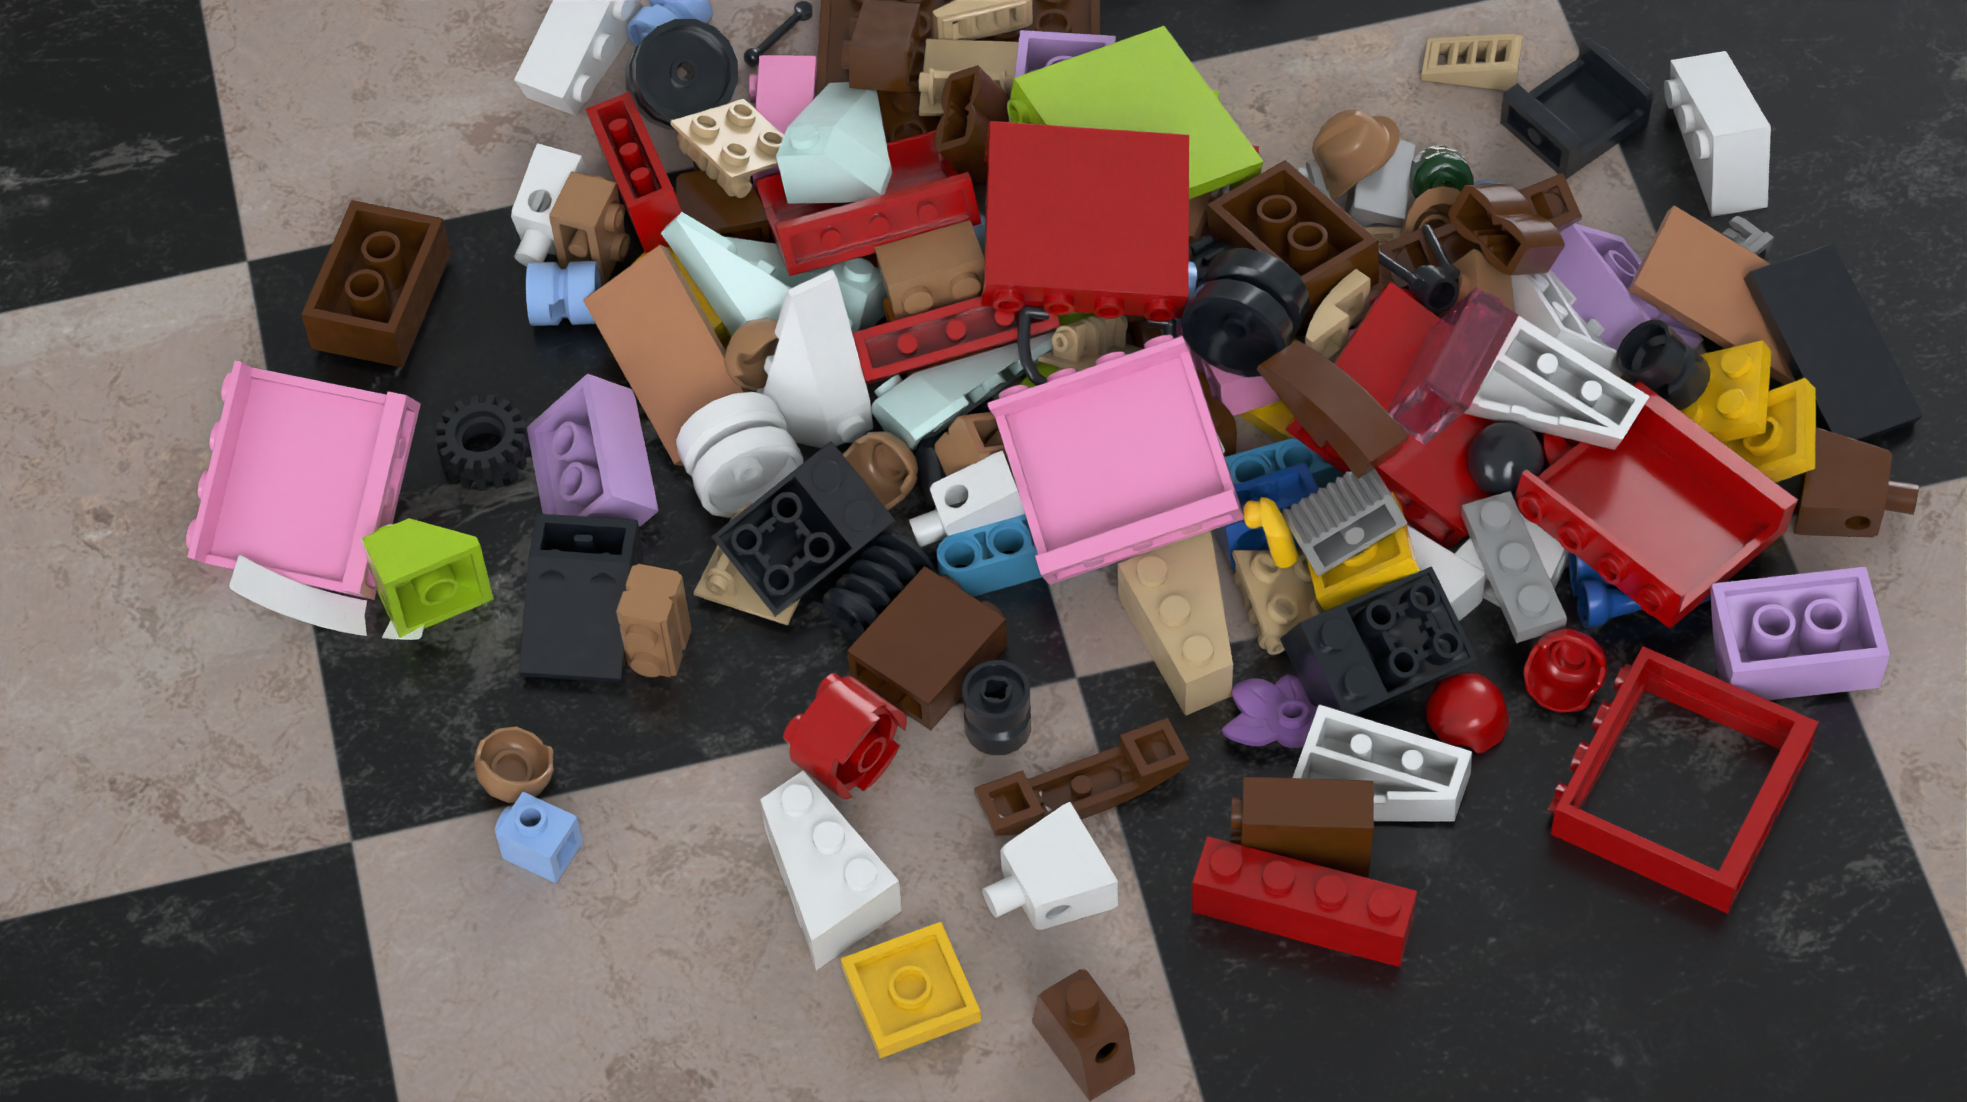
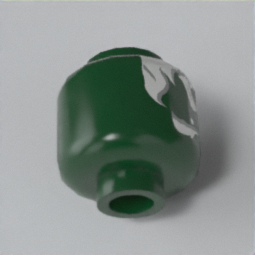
(1439, 165)

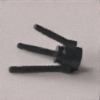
(1430, 284)

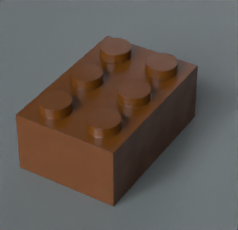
(1297, 225)
(376, 283)

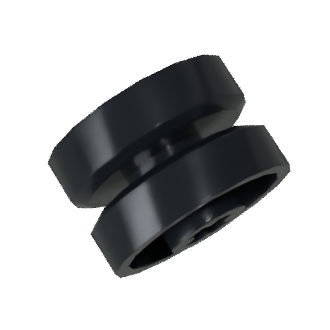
(700, 52)
(1244, 310)

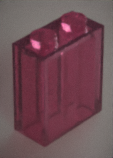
(1452, 365)

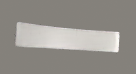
(304, 601)

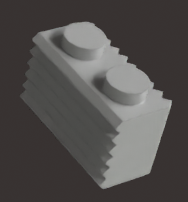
(1343, 519)

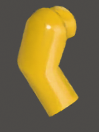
(1278, 535)

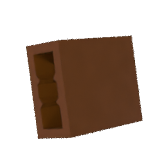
(927, 646)
(1307, 820)

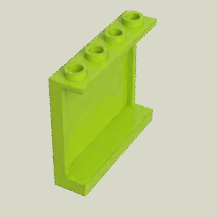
(1146, 88)

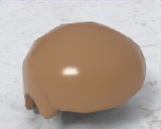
(749, 351)
(884, 465)
(513, 763)

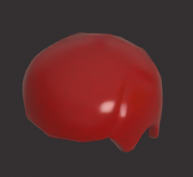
(1565, 670)
(1468, 711)

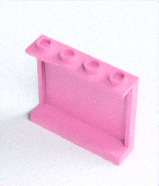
(1116, 458)
(301, 477)

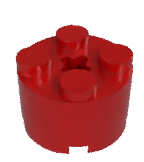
(845, 735)

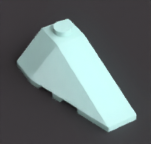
(836, 149)
(857, 278)
(732, 285)
(938, 395)

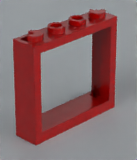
(1716, 701)

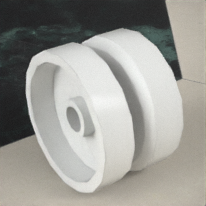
(736, 451)

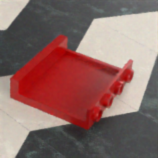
(919, 198)
(1086, 221)
(1426, 478)
(1658, 510)

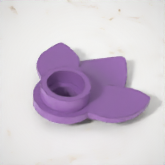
(1271, 712)

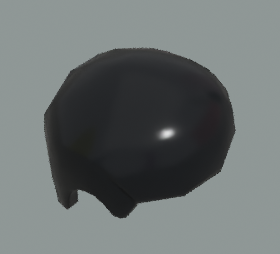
(1501, 455)

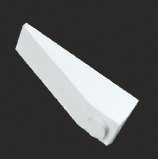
(817, 367)

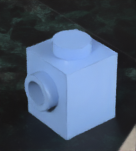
(538, 836)

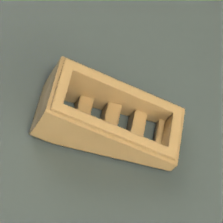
(980, 18)
(1498, 50)

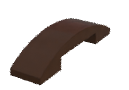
(1547, 199)
(1091, 784)

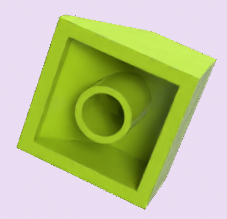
(426, 573)

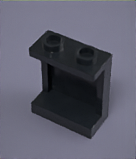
(1578, 110)

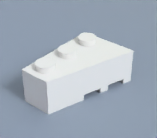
(574, 51)
(1721, 132)
(1548, 305)
(1556, 390)
(1410, 773)
(829, 870)

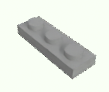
(1513, 566)

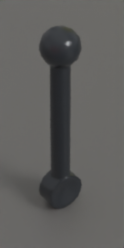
(802, 12)

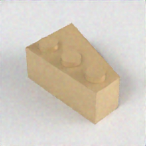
(1181, 618)

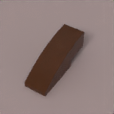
(1333, 407)

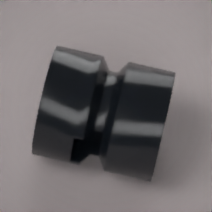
(1663, 363)
(997, 707)

